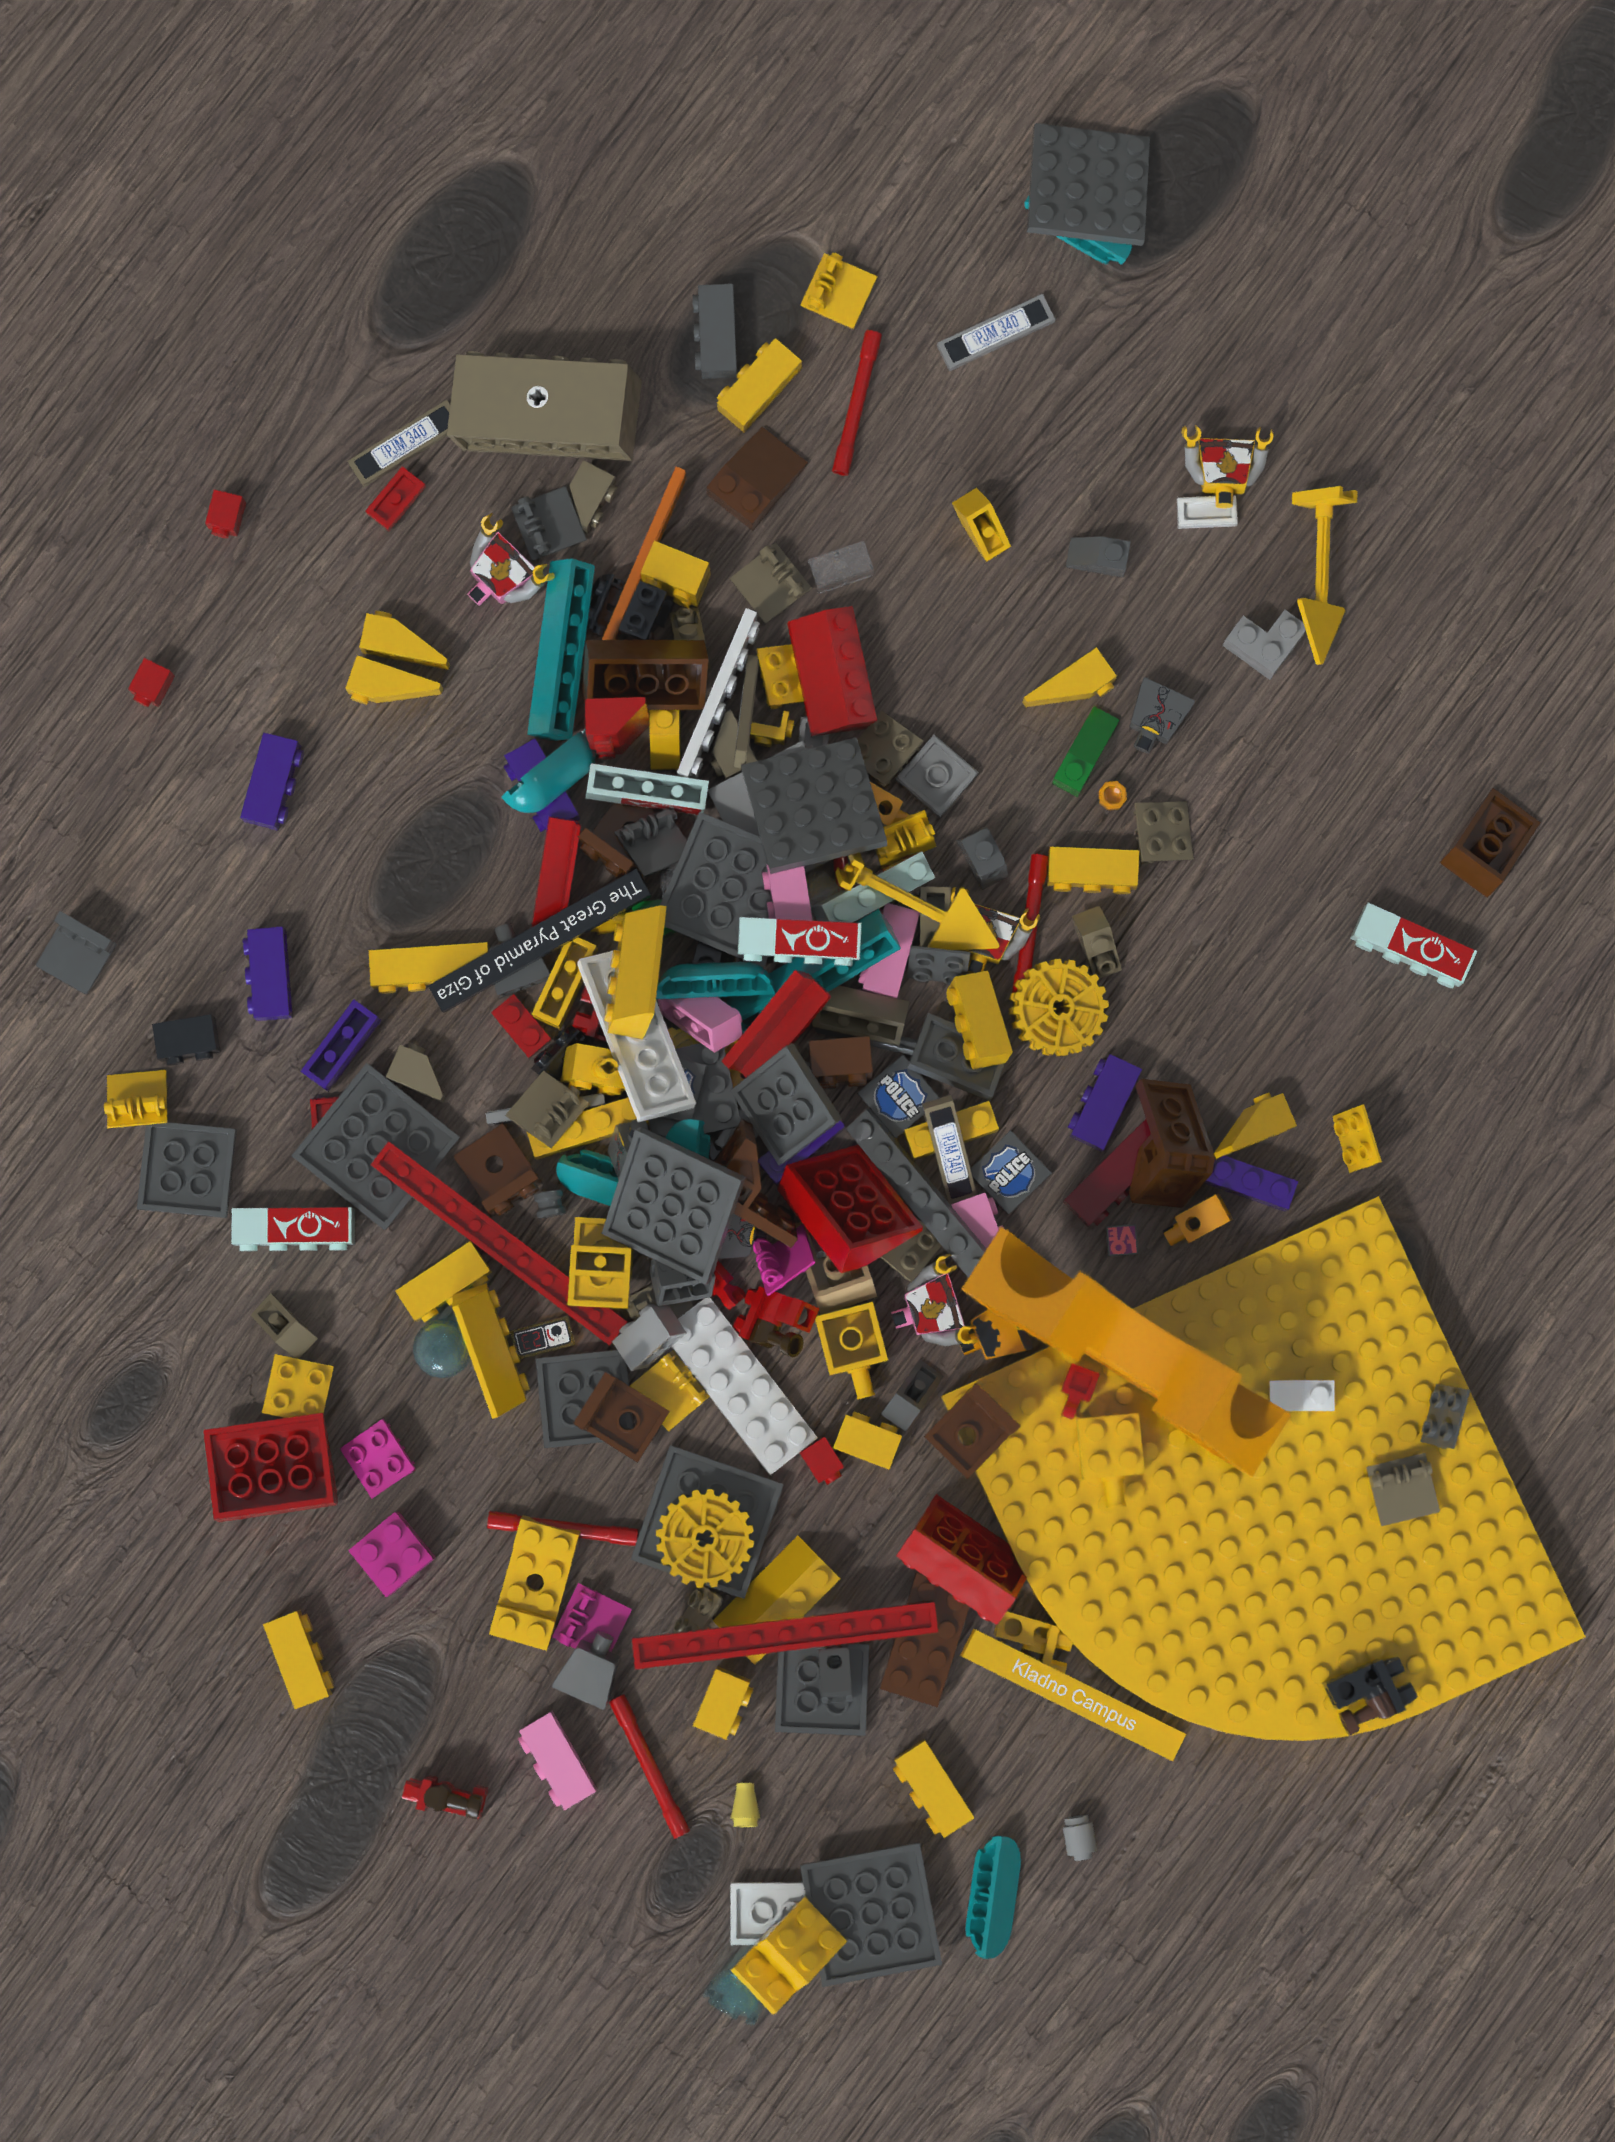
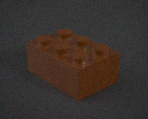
(841, 1061)

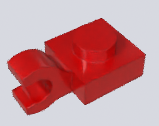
(729, 1294)
(1078, 1386)

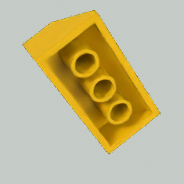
(635, 972)
(489, 1349)
(782, 1589)

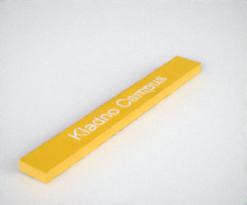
(1072, 1694)

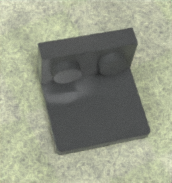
(75, 953)

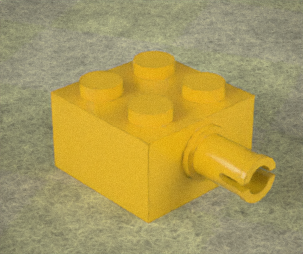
(591, 1068)
(852, 1344)
(1110, 1451)

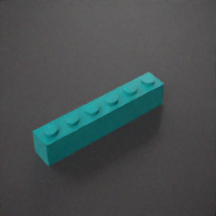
(561, 650)
(875, 944)

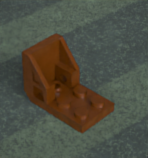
(1177, 1152)
(741, 1157)

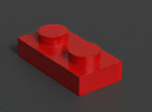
(395, 498)
(521, 1026)

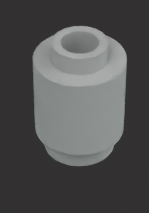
(1079, 1837)

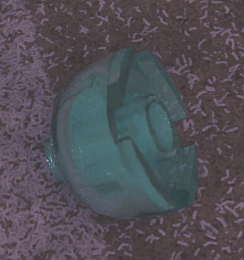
(441, 1349)
(733, 1997)

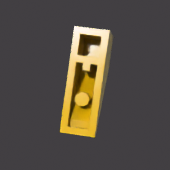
(391, 639)
(1078, 681)
(383, 683)
(1257, 1123)

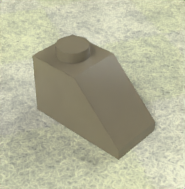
(725, 748)
(415, 1072)
(284, 1327)

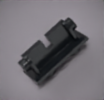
(605, 594)
(550, 1059)

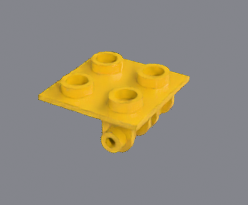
(838, 290)
(779, 675)
(906, 837)
(136, 1099)
(1356, 1138)
(296, 1387)
(672, 1387)

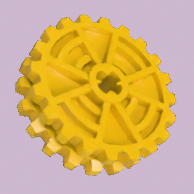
(1081, 1004)
(696, 1516)

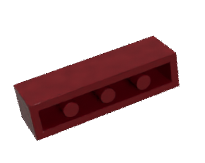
(1108, 1181)

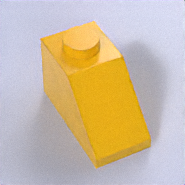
(981, 524)
(665, 739)

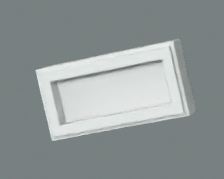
(1202, 513)

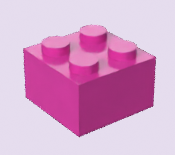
(392, 1554)

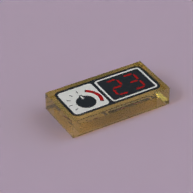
(543, 1337)

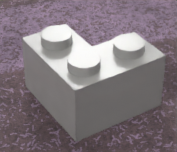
(1262, 649)

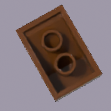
(756, 478)
(1490, 843)

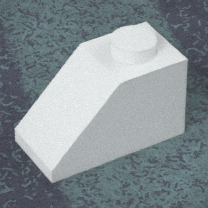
(1303, 1395)

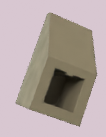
(590, 491)
(687, 625)
(940, 898)
(1097, 942)

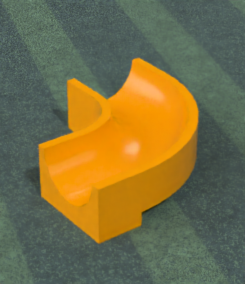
(1083, 1317)

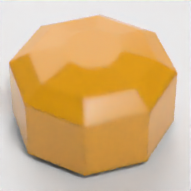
(1112, 795)

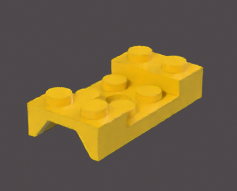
(527, 1613)

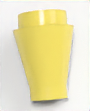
(745, 1806)

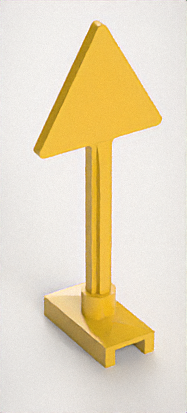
(1318, 616)
(959, 926)

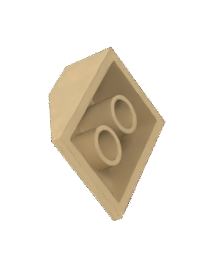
(836, 1289)

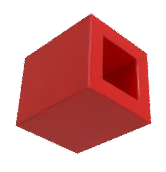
(225, 514)
(150, 683)
(822, 1461)

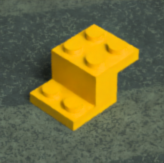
(598, 1267)
(788, 1955)

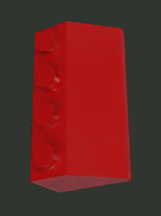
(832, 671)
(614, 724)

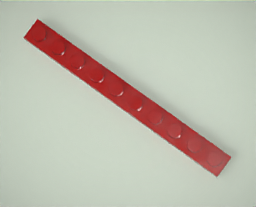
(493, 1239)
(784, 1635)

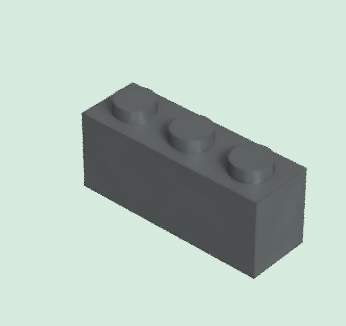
(715, 331)

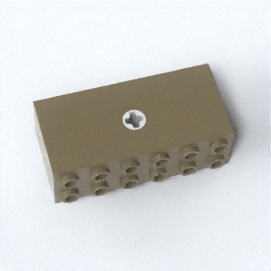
(544, 406)

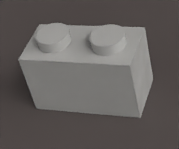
(648, 1336)

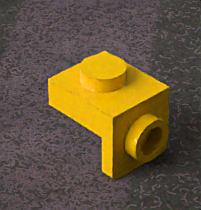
(766, 735)

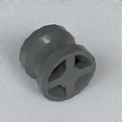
(550, 1204)

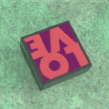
(1121, 1240)

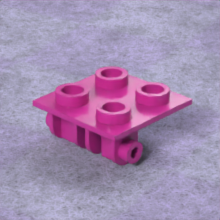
(781, 1263)
(378, 1458)
(589, 1613)

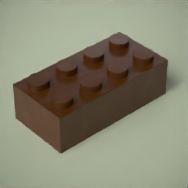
(663, 671)
(922, 1662)

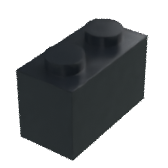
(186, 1039)

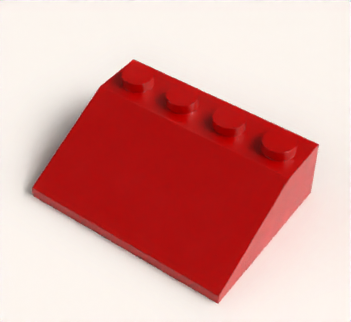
(848, 1207)
(270, 1467)
(964, 1560)

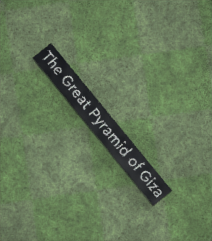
(539, 940)

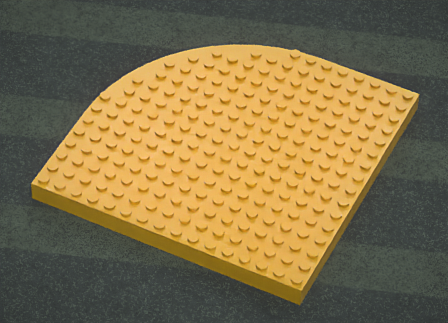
(1257, 1589)

